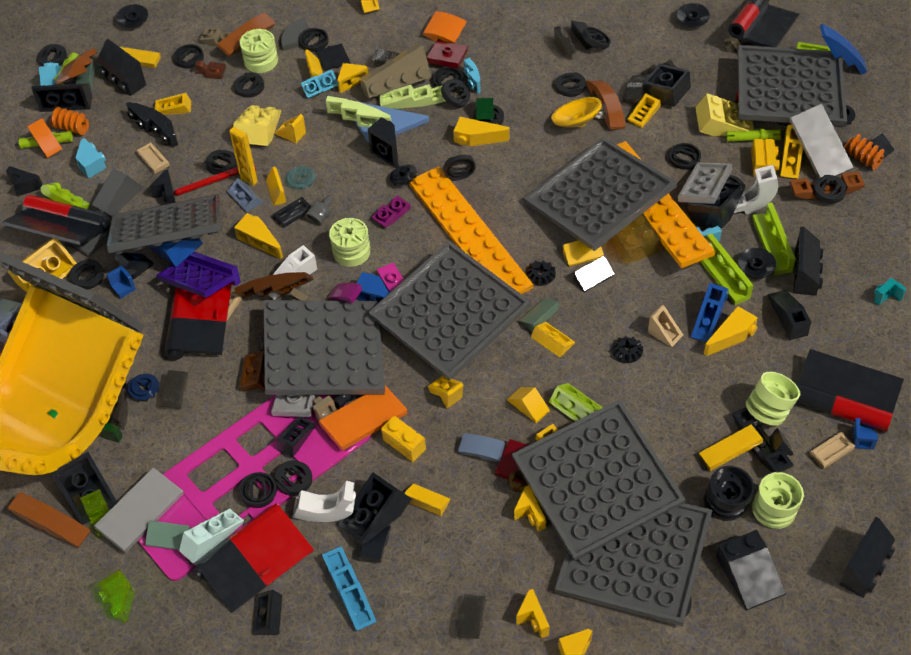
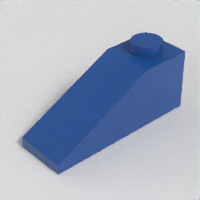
(710, 312)

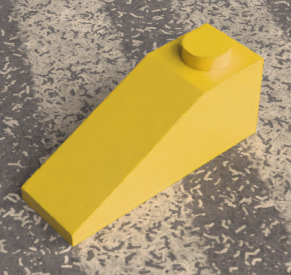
(475, 132)
(791, 154)
(255, 233)
(732, 331)

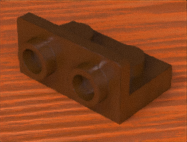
(253, 372)

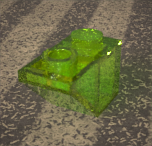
(118, 593)

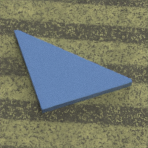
(401, 119)

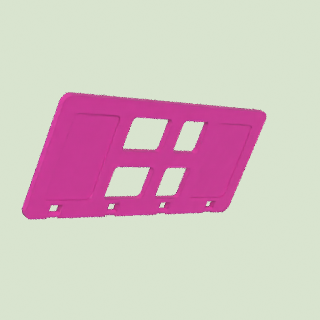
(196, 507)

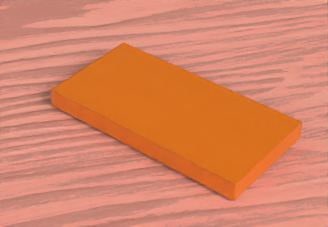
(362, 418)

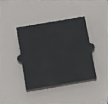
(333, 57)

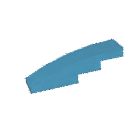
(349, 588)

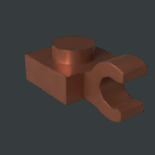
(212, 70)

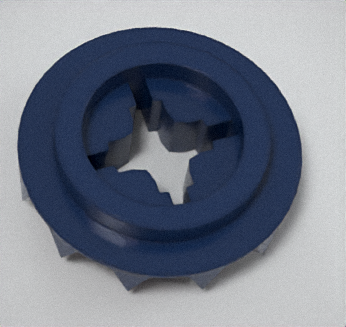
(144, 380)

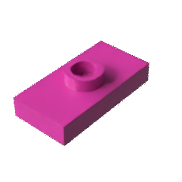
(390, 276)

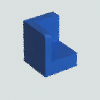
(121, 282)
(863, 436)

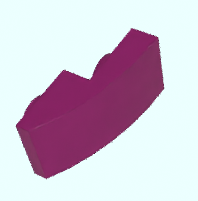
(392, 212)
(345, 292)

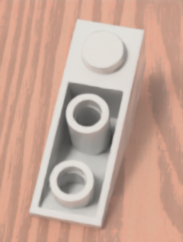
(299, 261)

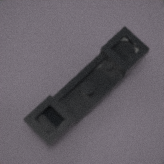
(765, 452)

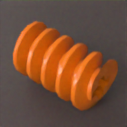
(69, 121)
(864, 152)

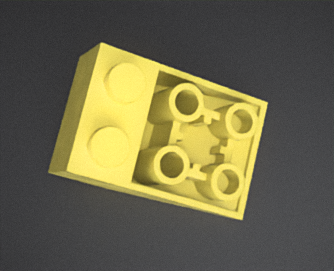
(718, 116)
(258, 124)

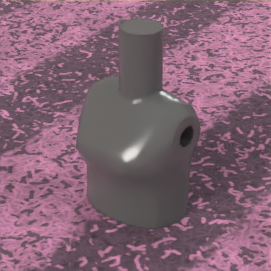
(319, 210)

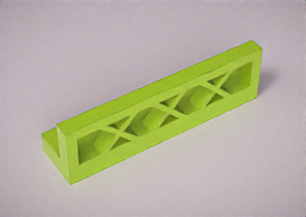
(774, 239)
(727, 273)
(573, 402)

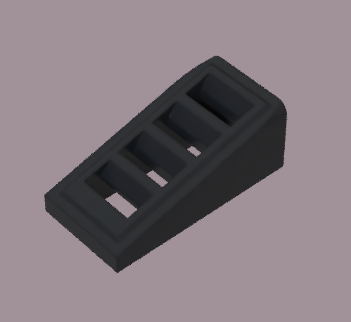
(289, 446)

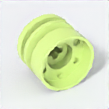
(259, 50)
(350, 242)
(772, 398)
(777, 500)

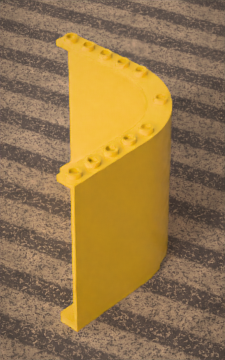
(62, 362)

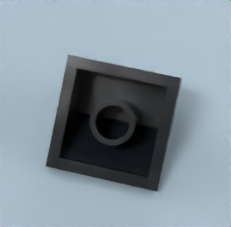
(668, 84)
(383, 141)

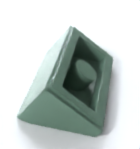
(87, 78)
(539, 314)
(165, 535)

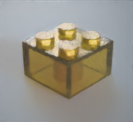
(636, 240)

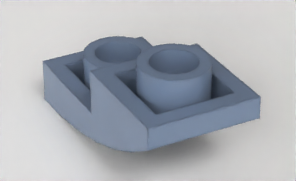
(481, 446)

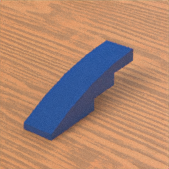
(842, 47)

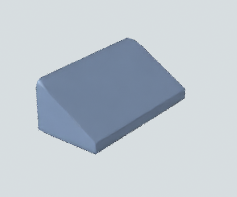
(244, 195)

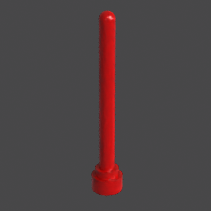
(204, 182)

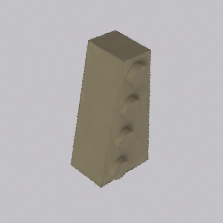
(398, 72)

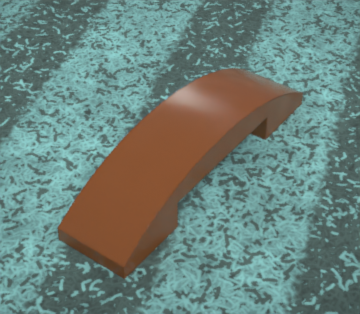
(614, 114)
(804, 189)

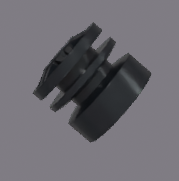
(729, 493)

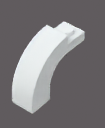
(761, 192)
(325, 507)

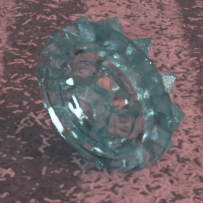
(298, 172)

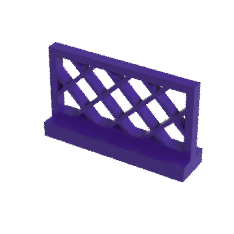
(205, 270)

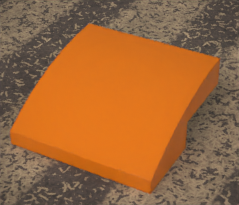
(444, 27)

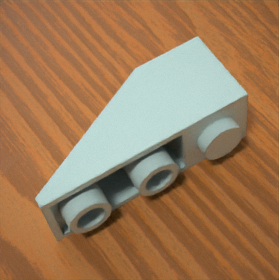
(209, 534)

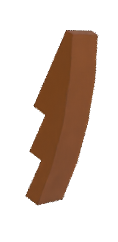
(231, 43)
(76, 67)
(49, 519)

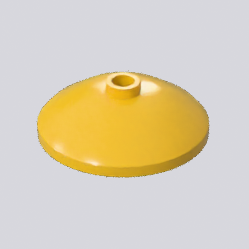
(577, 112)

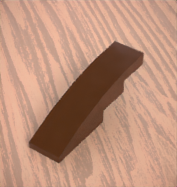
(276, 283)

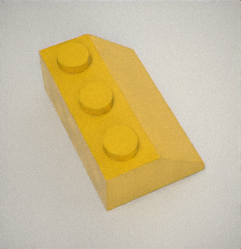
(49, 257)

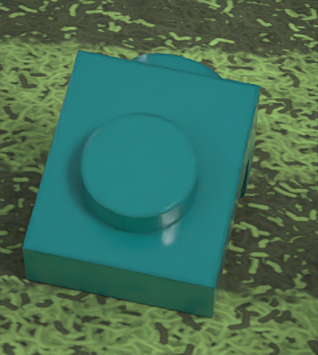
(889, 288)

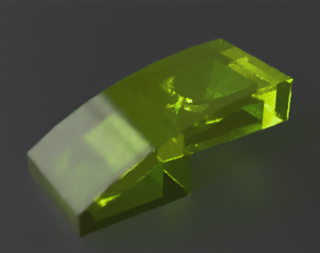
(95, 508)

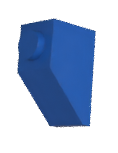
(372, 288)

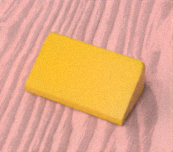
(313, 64)
(275, 187)
(579, 253)
(552, 339)
(427, 499)

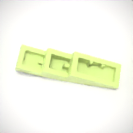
(408, 97)
(355, 111)

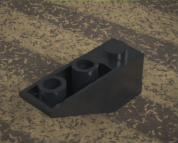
(791, 314)

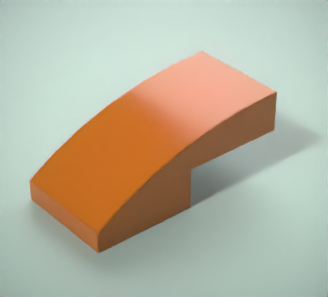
(44, 137)

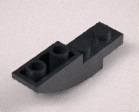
(152, 120)

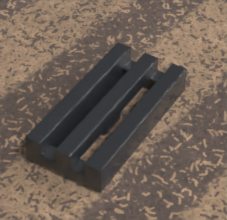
(294, 214)

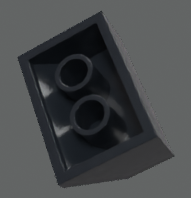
(120, 68)
(64, 96)
(807, 264)
(869, 559)

